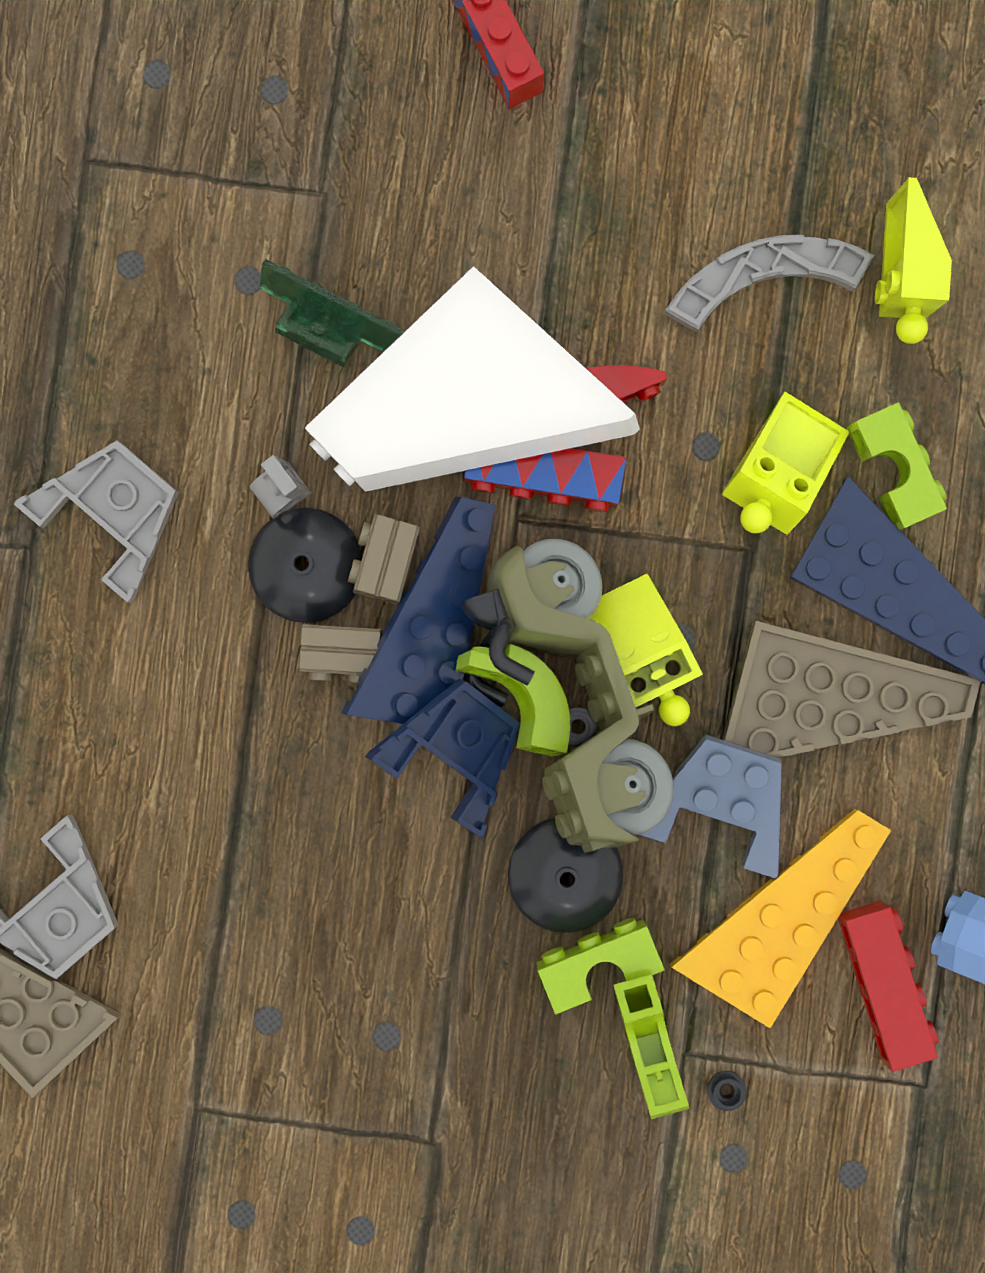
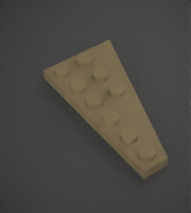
(43, 1023)

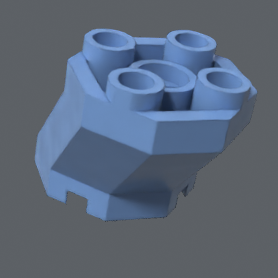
(963, 940)

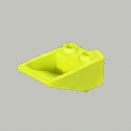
(913, 264)
(785, 466)
(645, 642)

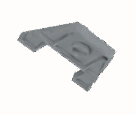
(121, 498)
(67, 914)

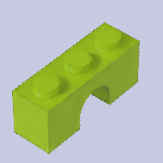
(891, 435)
(566, 971)

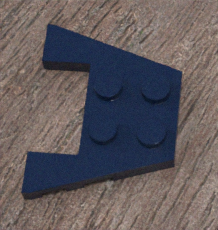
(463, 733)

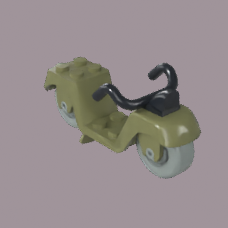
(544, 605)

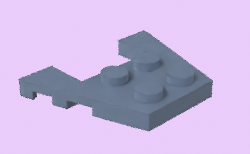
(735, 788)

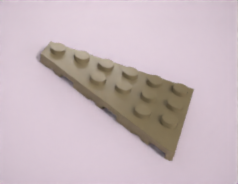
(822, 693)

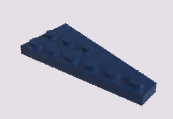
(885, 579)
(429, 626)

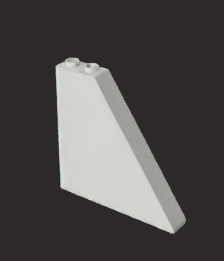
(463, 394)

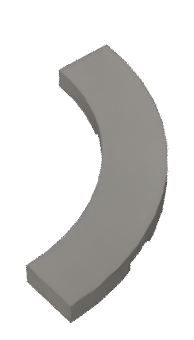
(766, 260)

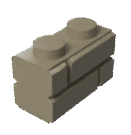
(384, 560)
(337, 651)

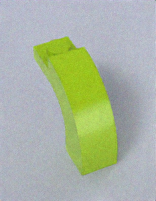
(541, 703)
(651, 1046)

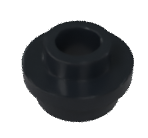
(590, 726)
(734, 1099)

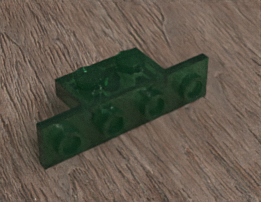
(322, 319)

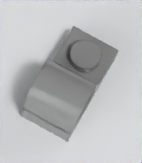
(279, 486)

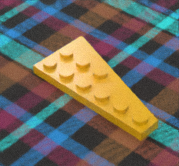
(776, 932)

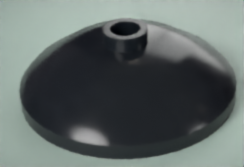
(324, 585)
(536, 885)

